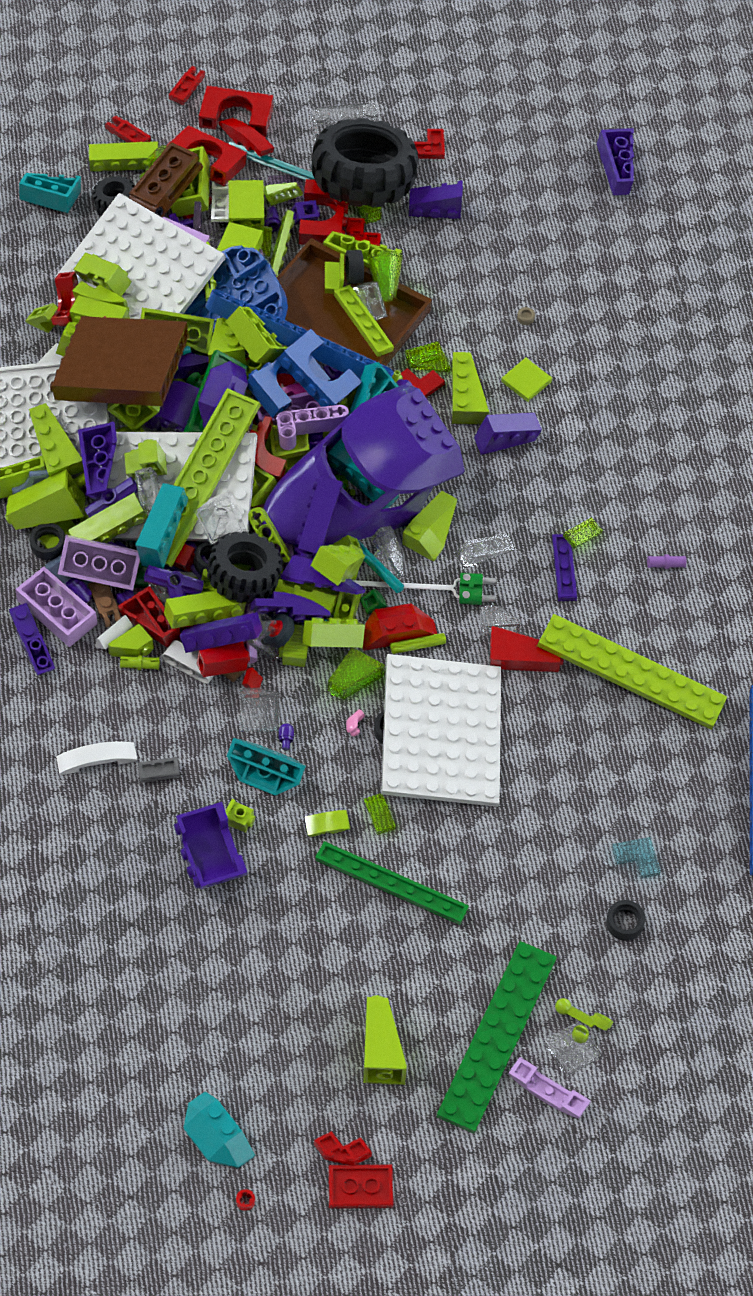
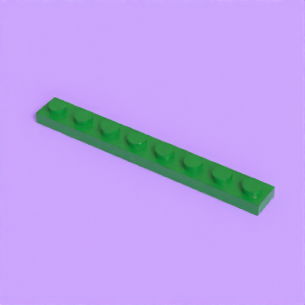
(392, 883)

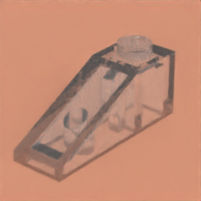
(484, 549)

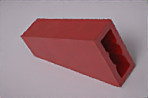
(520, 652)

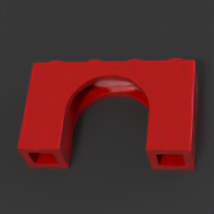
(218, 99)
(230, 158)
(321, 229)
(222, 659)

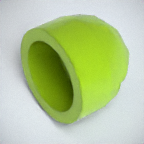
(577, 1034)

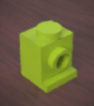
(243, 820)

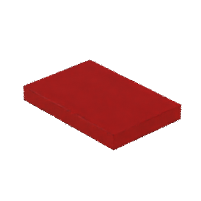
(360, 1186)

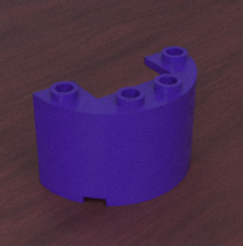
(175, 408)
(209, 846)

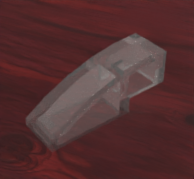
(388, 550)

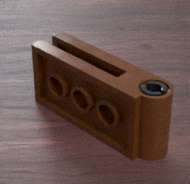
(166, 179)

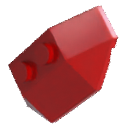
(396, 625)

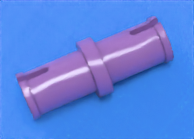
(666, 561)

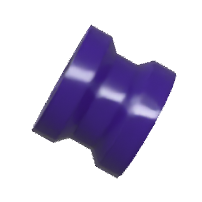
(121, 597)

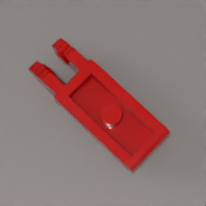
(186, 85)
(127, 131)

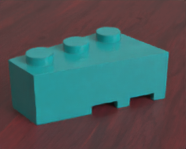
(50, 192)
(374, 382)

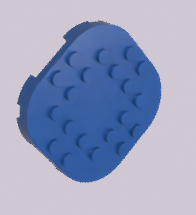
(247, 277)

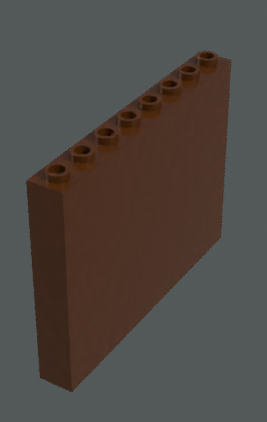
(320, 311)

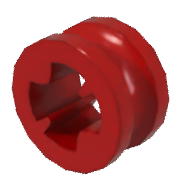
(242, 1206)

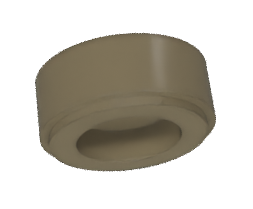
(526, 316)

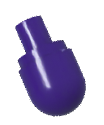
(286, 735)

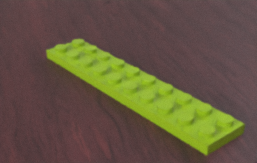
(211, 459)
(632, 671)

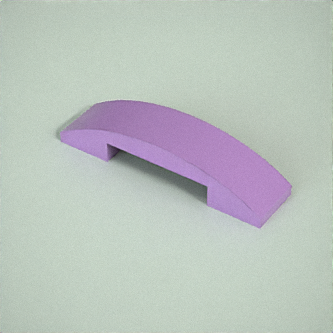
(547, 1090)

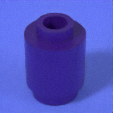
(79, 588)

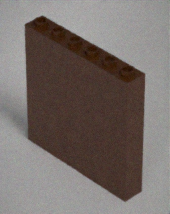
(120, 361)

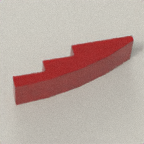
(247, 136)

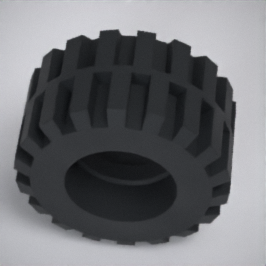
(108, 189)

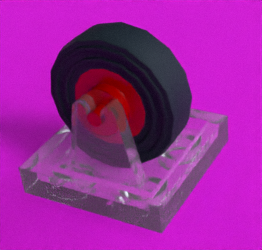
(275, 634)

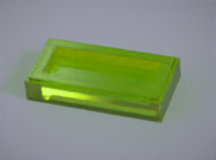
(582, 533)
(379, 813)

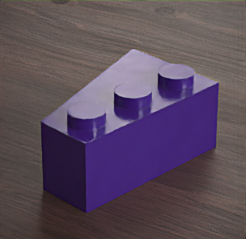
(436, 201)
(506, 431)

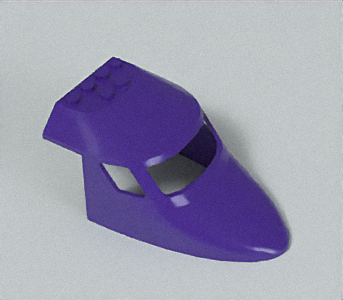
(395, 446)

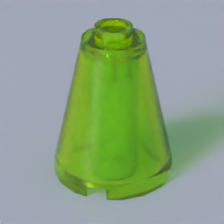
(386, 271)

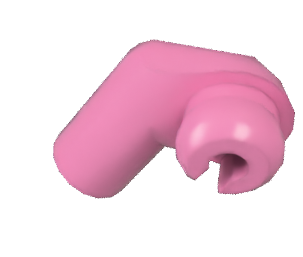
(352, 722)

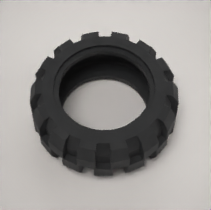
(362, 183)

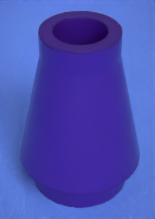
(272, 219)

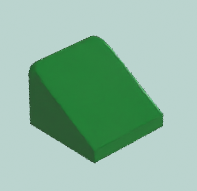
(372, 601)

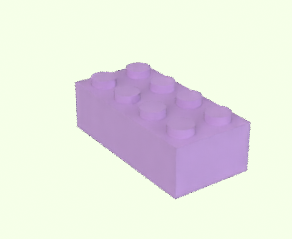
(99, 562)
(56, 606)

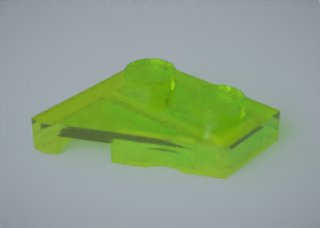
(427, 357)

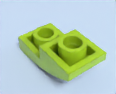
(327, 822)

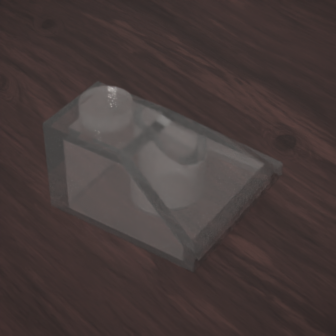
(220, 517)
(258, 710)

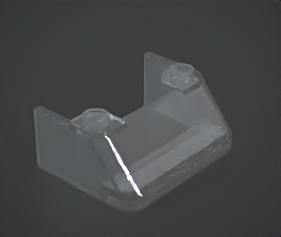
(333, 114)

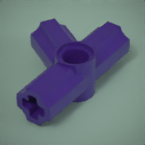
(104, 499)
(185, 585)

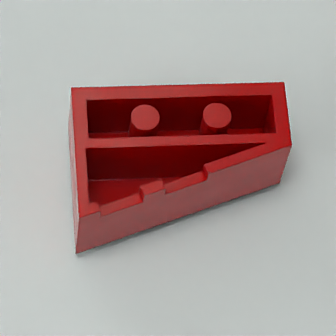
(149, 612)

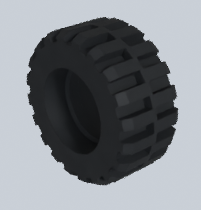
(249, 550)

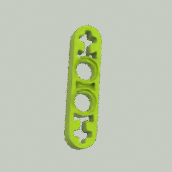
(275, 537)

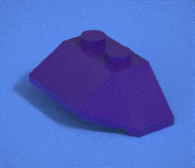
(219, 379)

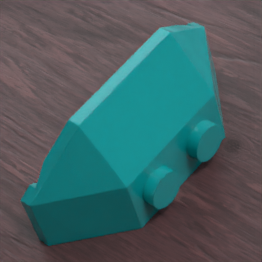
(264, 767)
(216, 1132)

